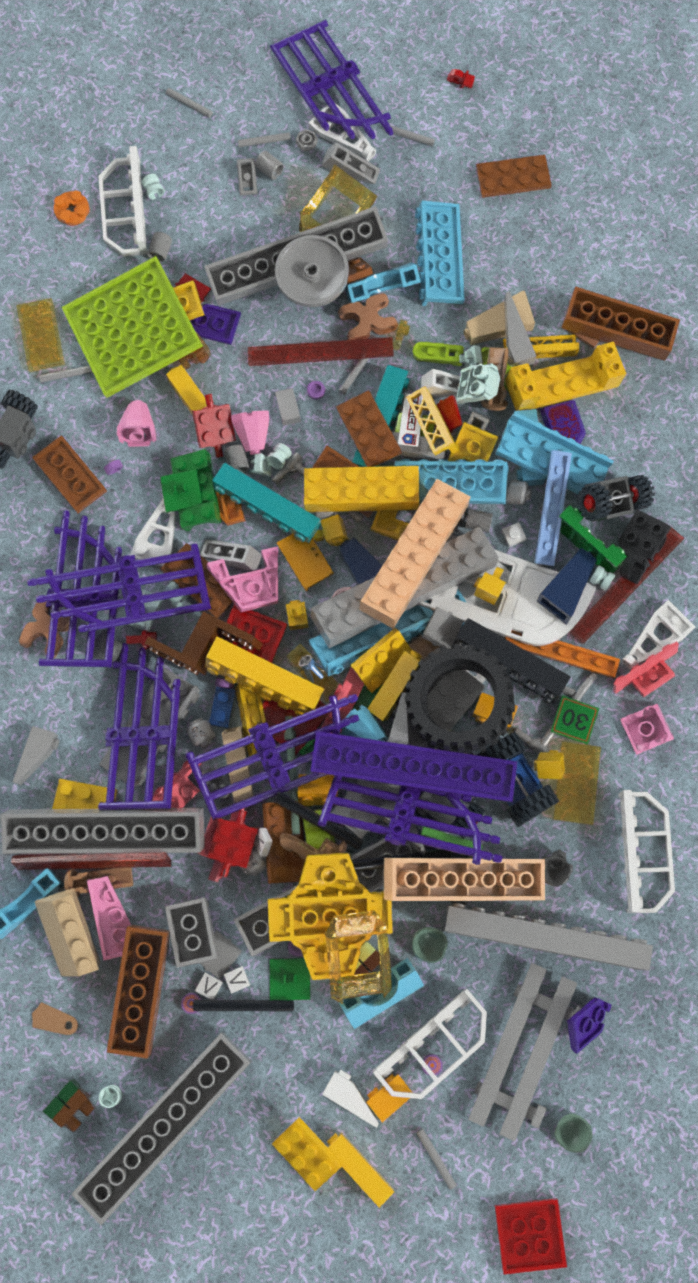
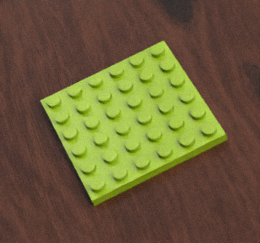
(131, 327)

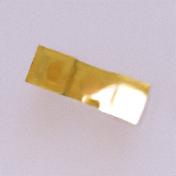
(327, 682)

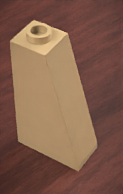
(491, 323)
(228, 736)

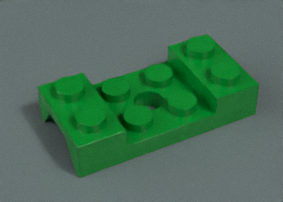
(209, 510)
(581, 537)

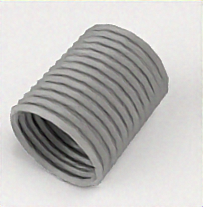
(268, 164)
(159, 244)
(237, 458)
(479, 519)

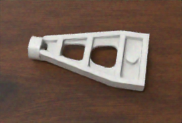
(333, 137)
(143, 549)
(673, 620)

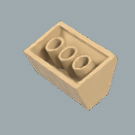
(68, 933)

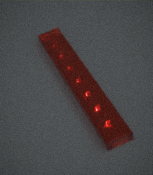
(320, 351)
(619, 593)
(85, 861)

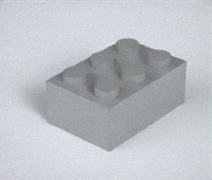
(191, 932)

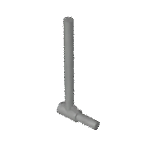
(295, 463)
(541, 745)

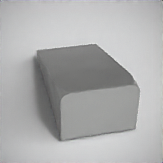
(247, 176)
(288, 406)

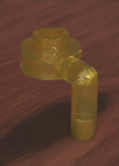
(403, 330)

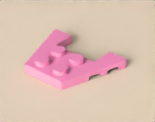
(252, 588)

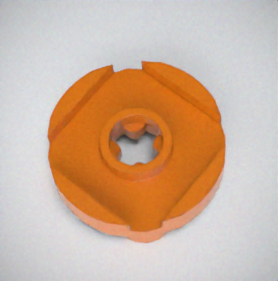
(67, 199)

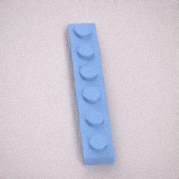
(552, 508)

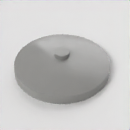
(312, 271)

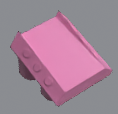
(647, 728)

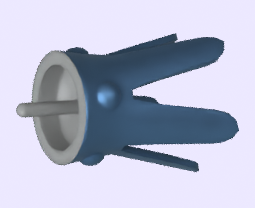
(307, 664)

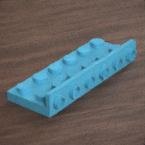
(440, 252)
(531, 446)
(478, 479)
(342, 655)

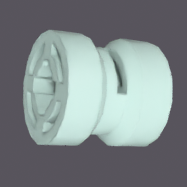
(152, 185)
(279, 455)
(599, 574)
(175, 601)
(107, 1098)

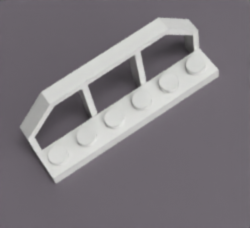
(137, 205)
(632, 861)
(416, 1041)

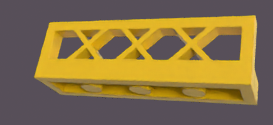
(553, 350)
(438, 420)
(250, 712)

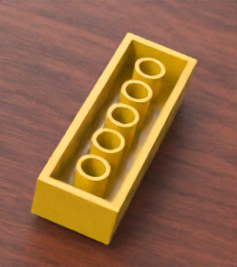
(361, 489)
(262, 677)

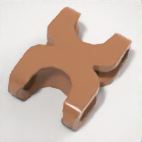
(368, 317)
(41, 628)

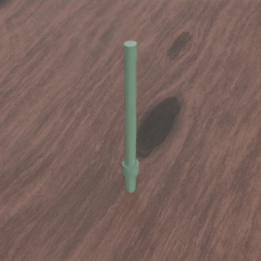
(288, 735)

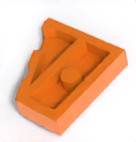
(230, 511)

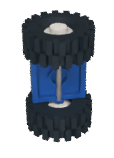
(529, 794)

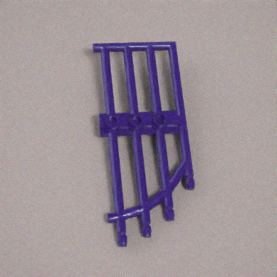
(331, 77)
(131, 590)
(83, 600)
(142, 735)
(270, 758)
(403, 817)

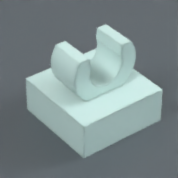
(471, 356)
(261, 466)

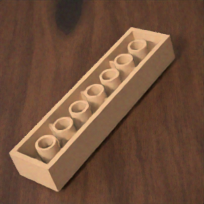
(414, 553)
(462, 880)

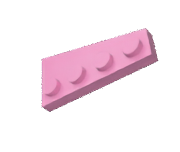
(109, 917)

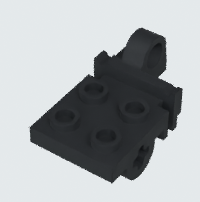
(640, 542)

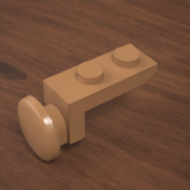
(499, 358)
(293, 843)
(118, 877)

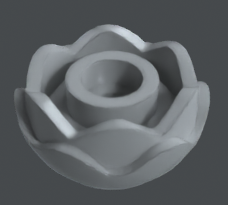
(306, 135)

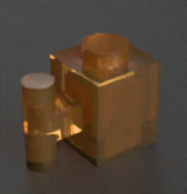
(198, 356)

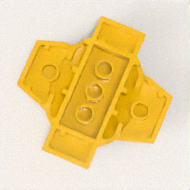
(325, 890)

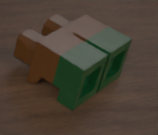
(67, 1104)

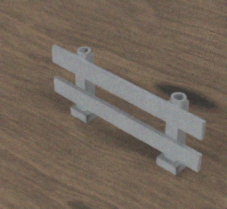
(488, 1091)

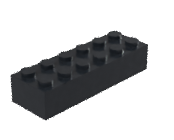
(521, 666)

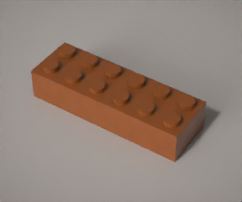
(620, 323)
(138, 991)

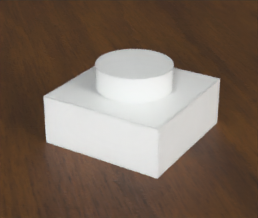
(514, 534)

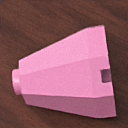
(135, 423)
(252, 430)

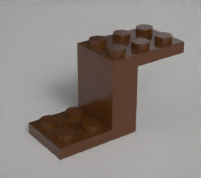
(200, 642)

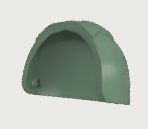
(429, 944)
(573, 1133)

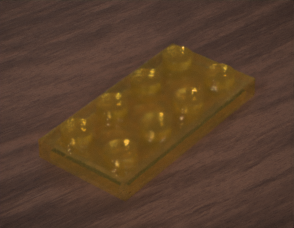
(40, 335)
(578, 785)

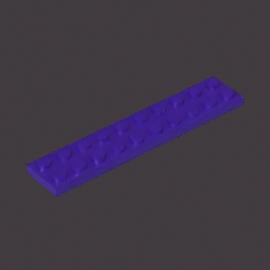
(414, 766)

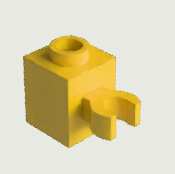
(332, 531)
(489, 586)
(297, 615)
(550, 765)

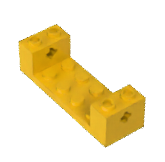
(566, 380)

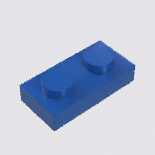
(222, 707)

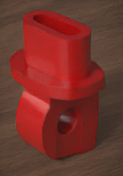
(459, 77)
(141, 639)

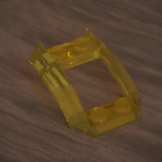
(345, 184)
(359, 984)

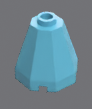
(366, 727)

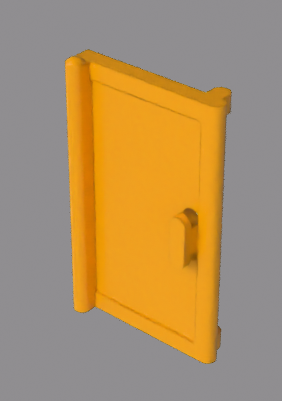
(306, 564)

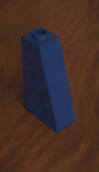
(359, 561)
(565, 590)

